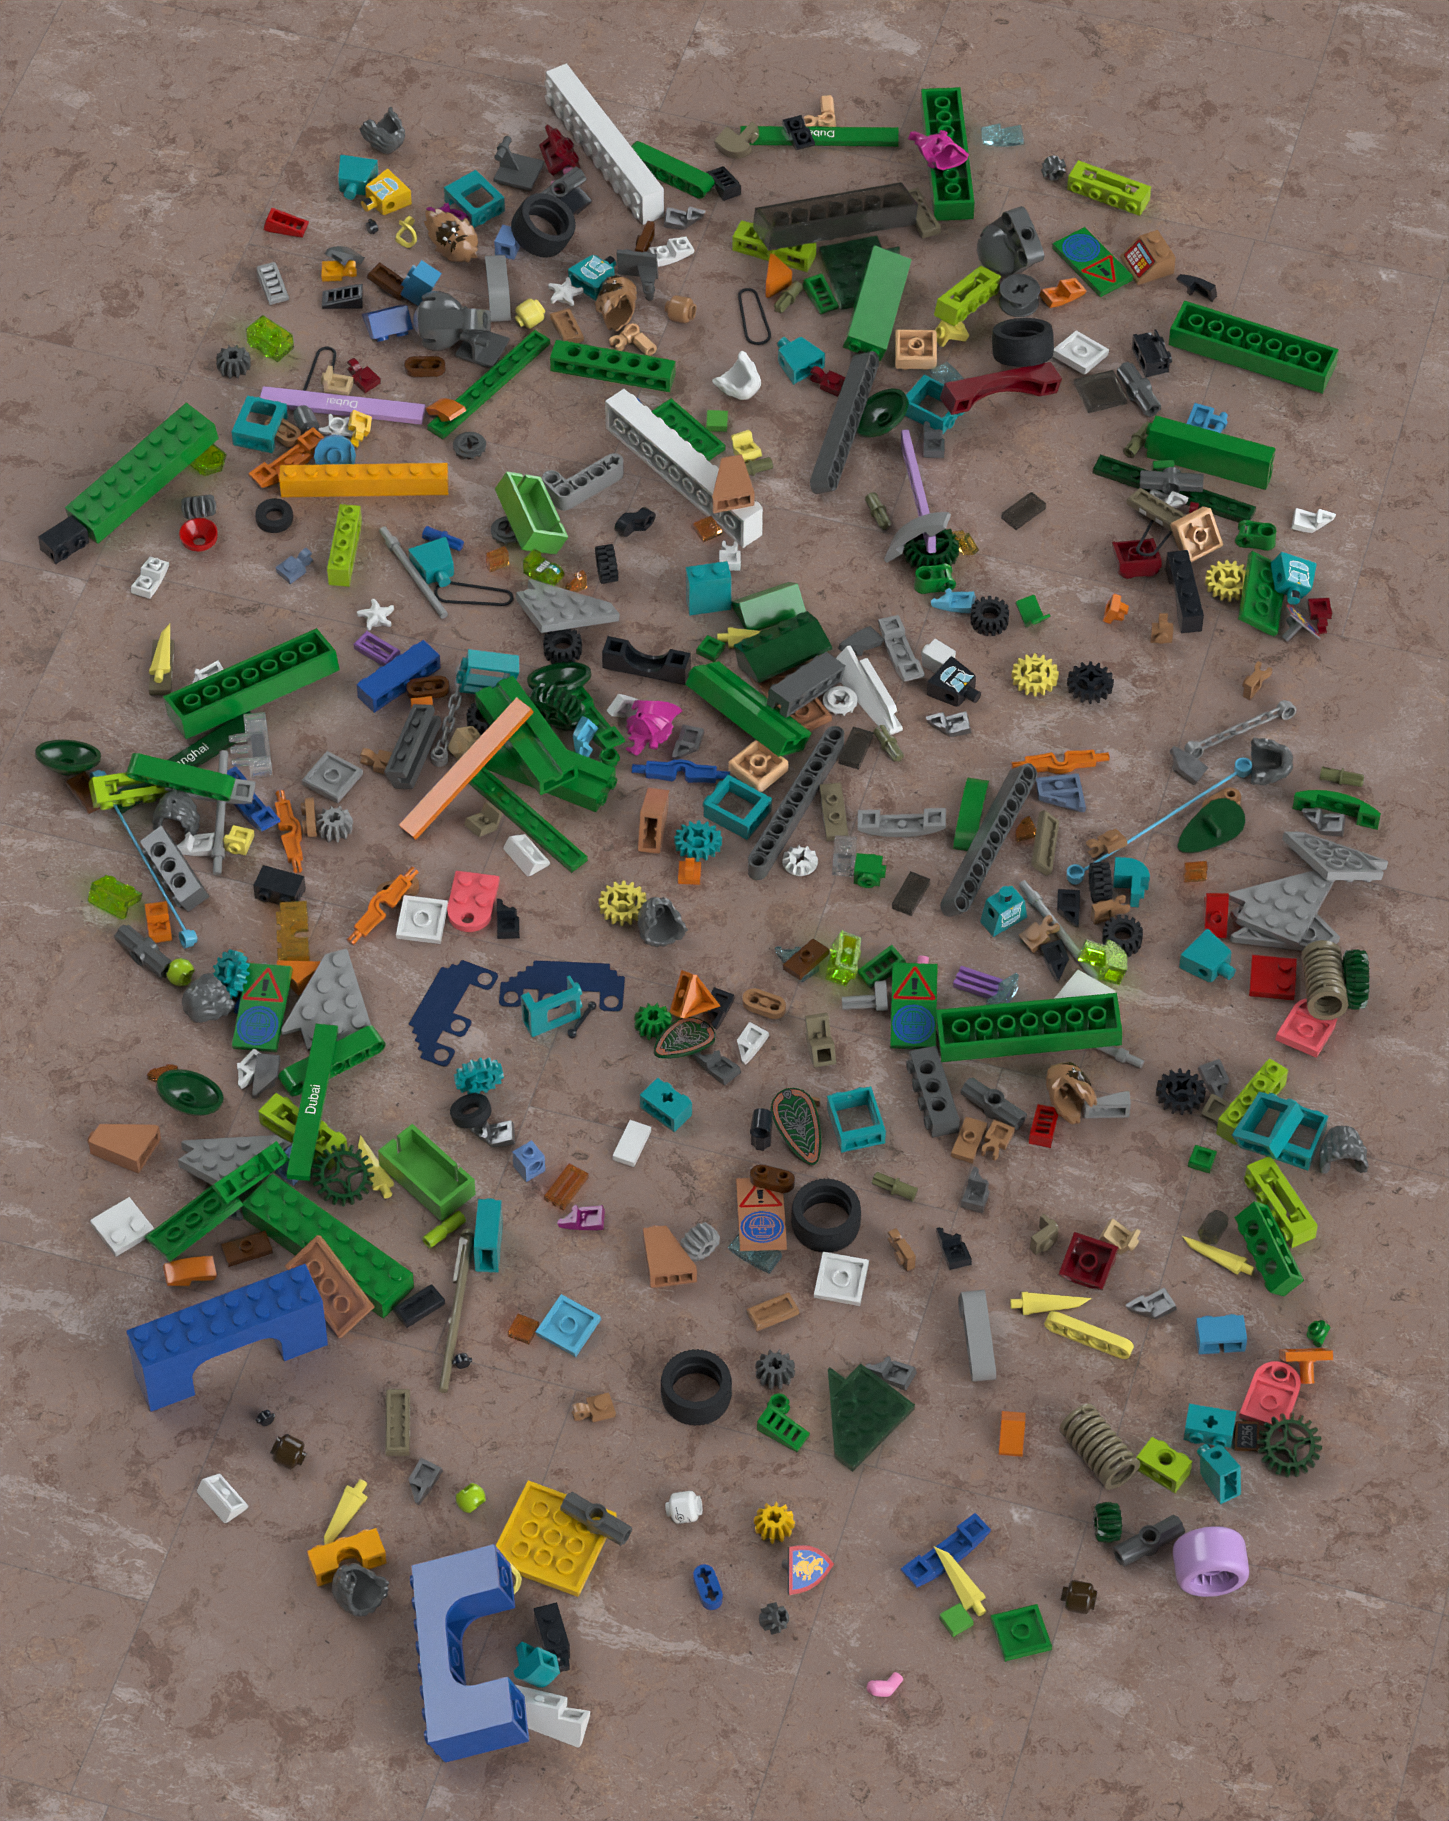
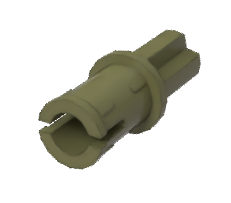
(788, 297)
(1138, 440)
(759, 465)
(878, 510)
(888, 743)
(1341, 776)
(894, 1186)

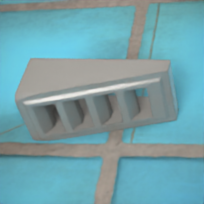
(268, 272)
(1109, 1106)

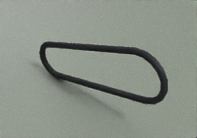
(743, 317)
(315, 360)
(1143, 537)
(474, 602)

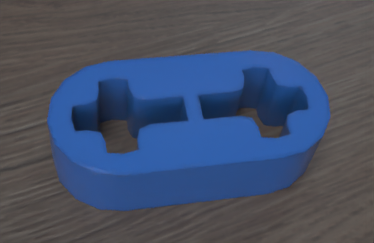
(702, 1588)

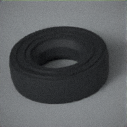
(274, 526)
(473, 1119)

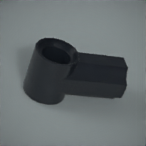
(761, 1128)

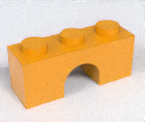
(364, 1547)

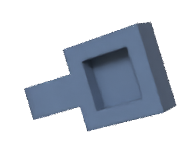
(293, 568)

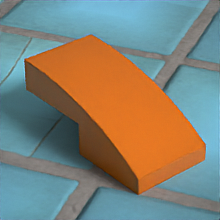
(1065, 292)
(445, 409)
(158, 921)
(186, 1270)

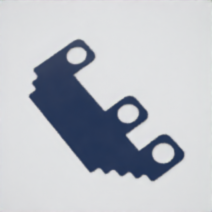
(552, 978)
(440, 1002)

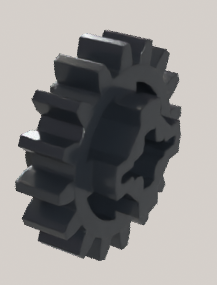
(1090, 682)
(1180, 1091)

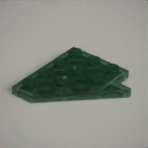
(846, 265)
(863, 1413)

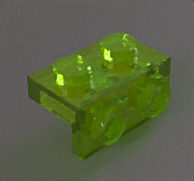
(210, 461)
(113, 896)

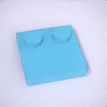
(568, 1325)

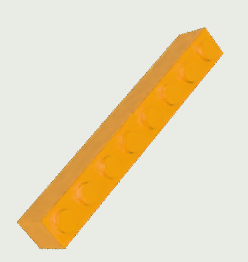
(364, 480)

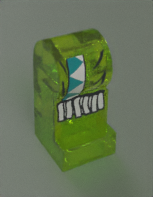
(541, 569)

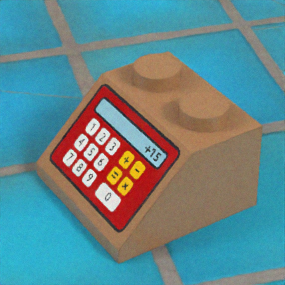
(1149, 258)

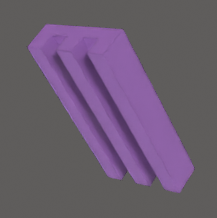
(373, 651)
(978, 980)

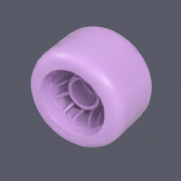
(1210, 1561)

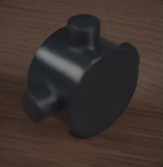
(372, 226)
(462, 1360)
(265, 1418)

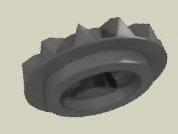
(476, 440)
(499, 528)

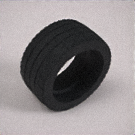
(532, 238)
(1022, 342)
(831, 1192)
(691, 1363)

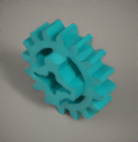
(698, 840)
(232, 971)
(478, 1076)

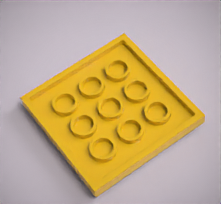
(548, 1542)

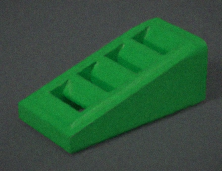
(819, 280)
(884, 956)
(777, 1435)

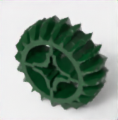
(946, 550)
(557, 706)
(1356, 978)
(346, 1185)
(1299, 1442)

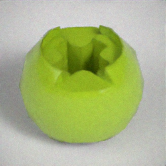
(180, 972)
(470, 1498)

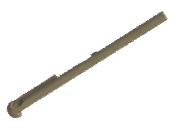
(459, 1278)

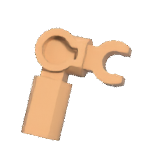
(827, 116)
(632, 335)

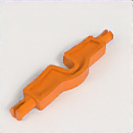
(1072, 760)
(292, 839)
(374, 913)

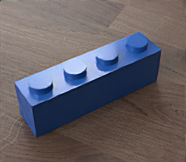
(392, 679)

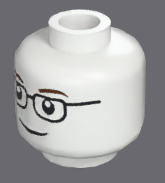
(684, 1507)

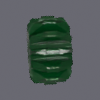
(1107, 1522)

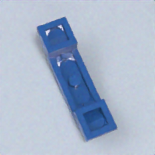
(256, 813)
(958, 1545)

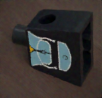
(953, 684)

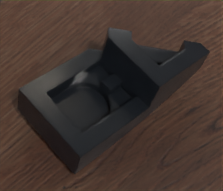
(1199, 285)
(1055, 958)

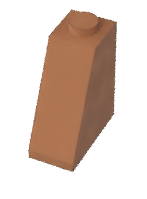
(732, 486)
(653, 820)
(124, 1144)
(666, 1258)

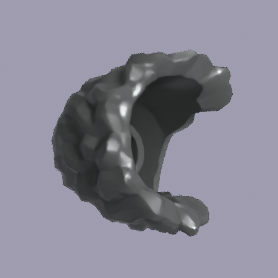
(386, 134)
(1269, 761)
(180, 807)
(660, 922)
(207, 999)
(1343, 1143)
(358, 1589)

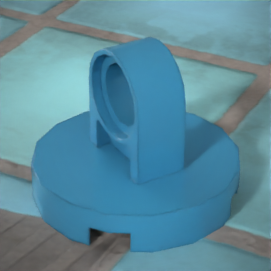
(334, 450)

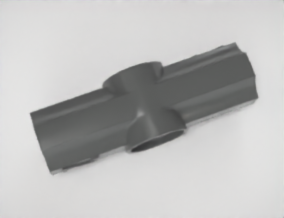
(567, 183)
(1138, 389)
(1171, 480)
(143, 950)
(1002, 1109)
(584, 1511)
(1137, 1547)

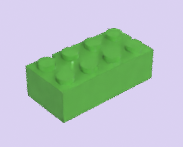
(531, 513)
(427, 1172)

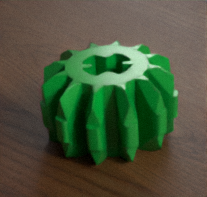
(652, 1020)

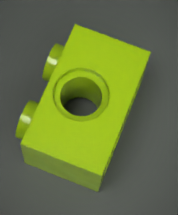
(1170, 1475)

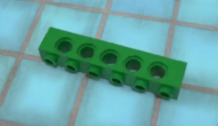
(612, 365)

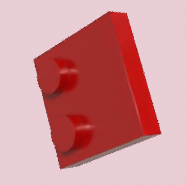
(1272, 977)

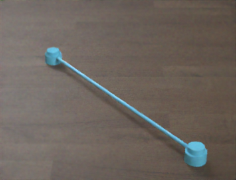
(1242, 768)
(186, 937)

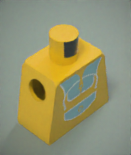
(386, 194)

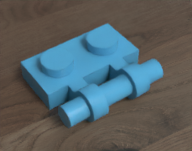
(1203, 416)

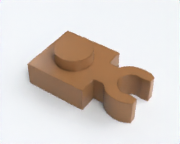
(1037, 935)
(997, 1137)
(903, 1254)

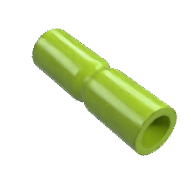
(444, 1229)

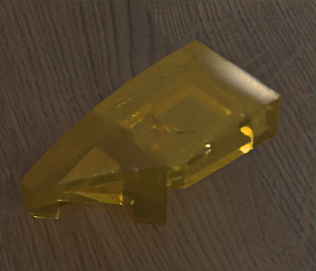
(967, 544)

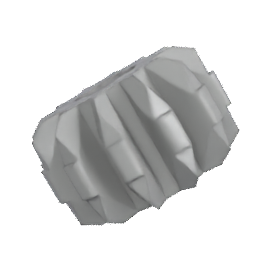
(334, 823)
(700, 1241)

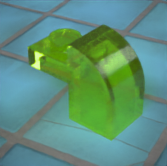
(1108, 957)

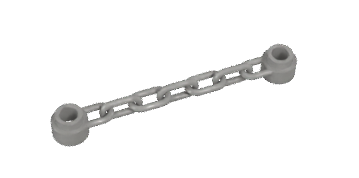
(1284, 709)
(439, 755)

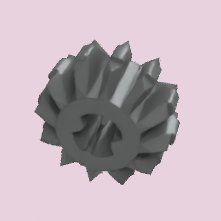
(233, 361)
(198, 506)
(775, 1369)

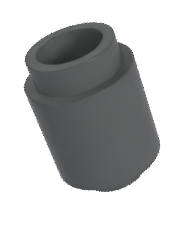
(305, 419)

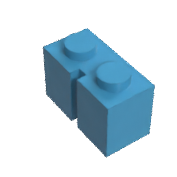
(419, 281)
(1216, 1330)

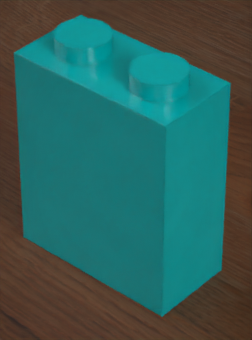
(708, 588)
(488, 1235)

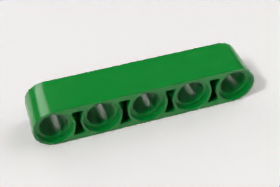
(674, 172)
(180, 777)
(347, 1054)

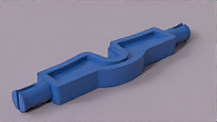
(668, 771)

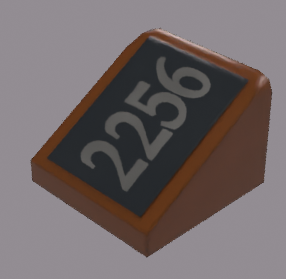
(1246, 1436)

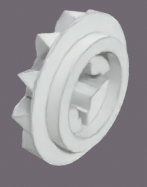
(840, 693)
(803, 867)

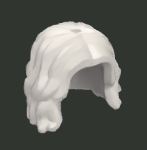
(741, 380)

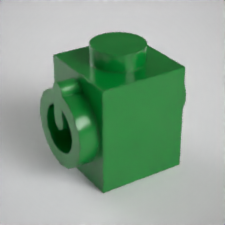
(869, 870)

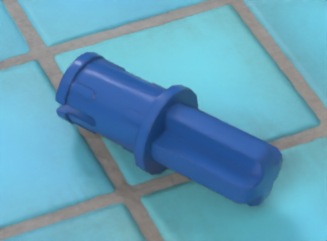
(432, 534)

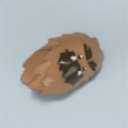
(452, 236)
(616, 301)
(1069, 1090)

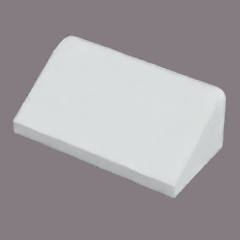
(525, 854)
(221, 1497)

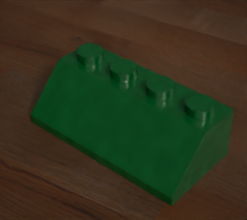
(782, 647)

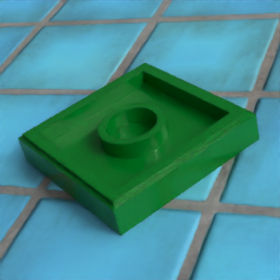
(1021, 1632)

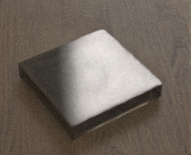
(1100, 391)

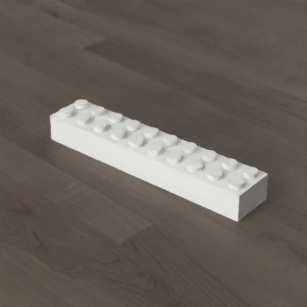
(604, 144)
(677, 463)

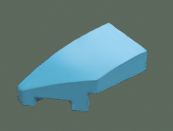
(955, 601)
(582, 736)

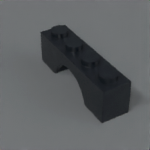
(1188, 602)
(623, 657)

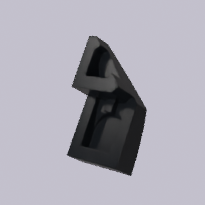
(1068, 905)
(507, 922)
(718, 1014)
(953, 1249)

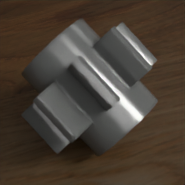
(1053, 168)
(773, 1618)

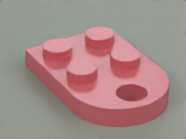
(472, 897)
(1305, 1031)
(1271, 1395)

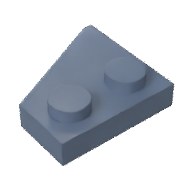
(1061, 791)

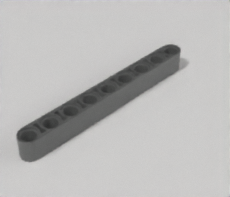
(844, 423)
(795, 803)
(988, 840)

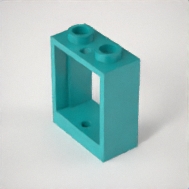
(920, 390)
(488, 661)
(741, 827)
(1280, 1135)
(859, 1137)
(1300, 1156)

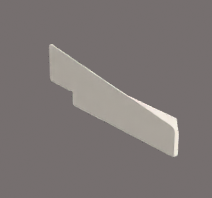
(869, 690)
(550, 1716)

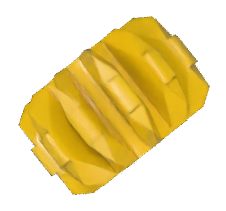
(774, 1522)

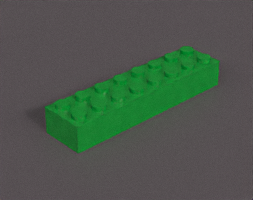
(949, 188)
(1253, 347)
(143, 472)
(251, 683)
(1029, 1027)
(296, 1221)

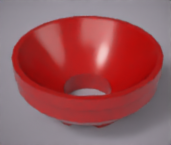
(196, 529)

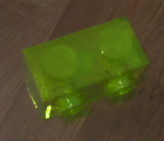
(269, 338)
(843, 958)

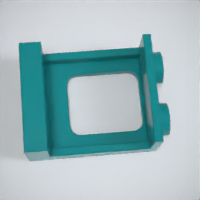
(467, 185)
(255, 435)
(535, 1014)

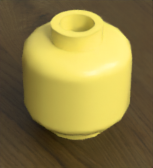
(529, 313)

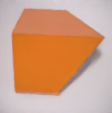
(691, 997)

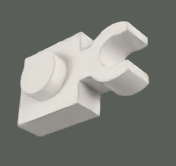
(730, 554)

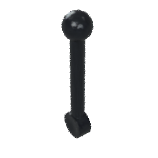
(572, 1032)

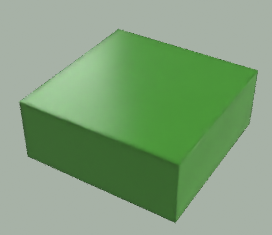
(717, 420)
(956, 1619)

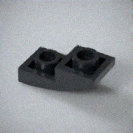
(798, 133)
(576, 200)

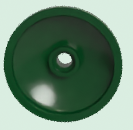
(883, 413)
(565, 674)
(67, 756)
(189, 1092)

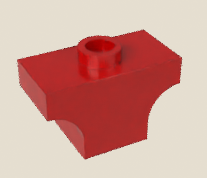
(1216, 913)

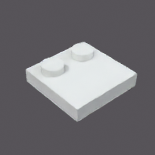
(1080, 352)
(422, 919)
(1083, 985)
(122, 1226)
(841, 1278)

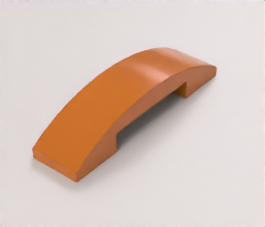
(300, 454)

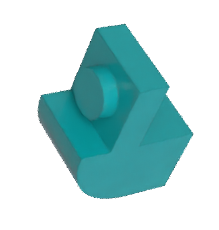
(1132, 875)
(535, 1665)

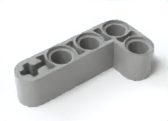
(498, 288)
(586, 483)
(977, 1334)

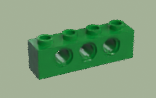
(1268, 1249)

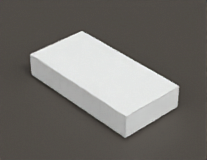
(631, 1143)

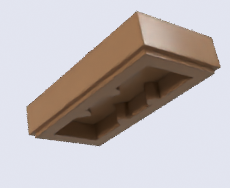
(567, 326)
(969, 1140)
(772, 1311)

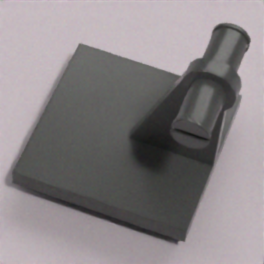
(515, 168)
(640, 265)
(482, 347)

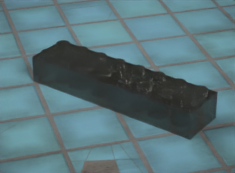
(835, 216)

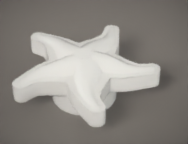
(565, 292)
(336, 426)
(376, 615)

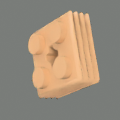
(916, 349)
(1206, 539)
(758, 766)

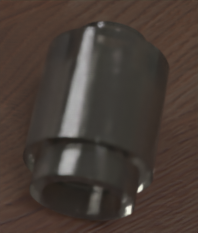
(1213, 1227)

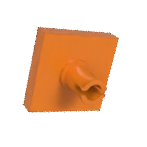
(1306, 1357)

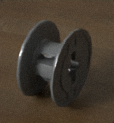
(1019, 295)

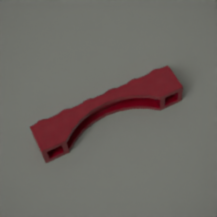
(1035, 380)

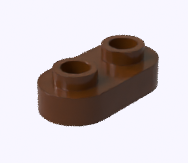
(424, 366)
(432, 686)
(772, 1178)

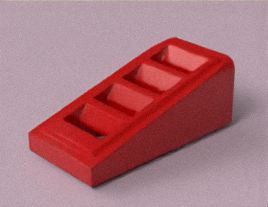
(275, 224)
(1043, 1139)

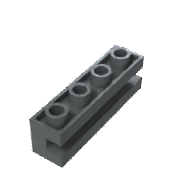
(806, 684)
(412, 746)

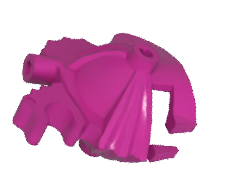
(939, 150)
(650, 724)

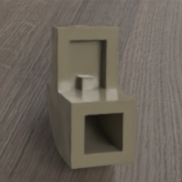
(737, 145)
(819, 1040)

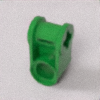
(1257, 535)
(933, 578)

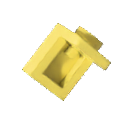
(947, 331)
(744, 445)
(238, 840)

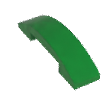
(606, 736)
(1340, 803)
(970, 812)
(250, 1172)

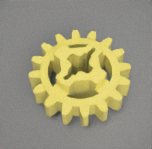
(1227, 580)
(1035, 674)
(622, 902)

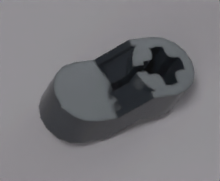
(635, 521)

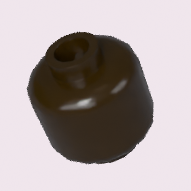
(288, 1451)
(1079, 1596)

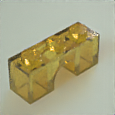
(293, 920)

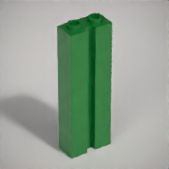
(877, 302)
(1210, 452)
(747, 708)
(535, 743)
(588, 790)

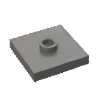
(332, 777)

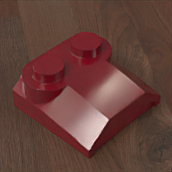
(1133, 564)
(1088, 1261)

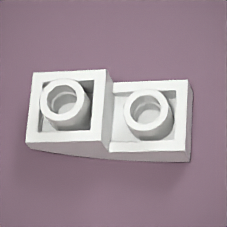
(672, 252)
(151, 577)

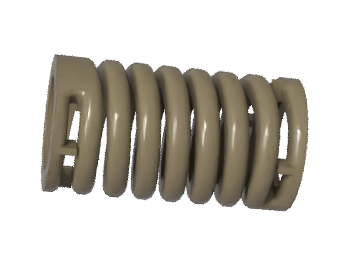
(1324, 980)
(1093, 1456)

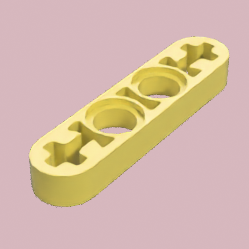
(1088, 1335)

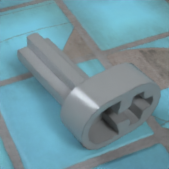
(876, 1001)

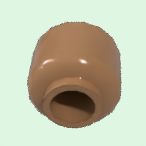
(680, 309)

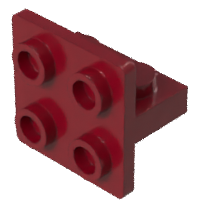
(558, 151)

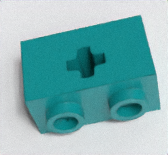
(666, 1104)
(1209, 1425)

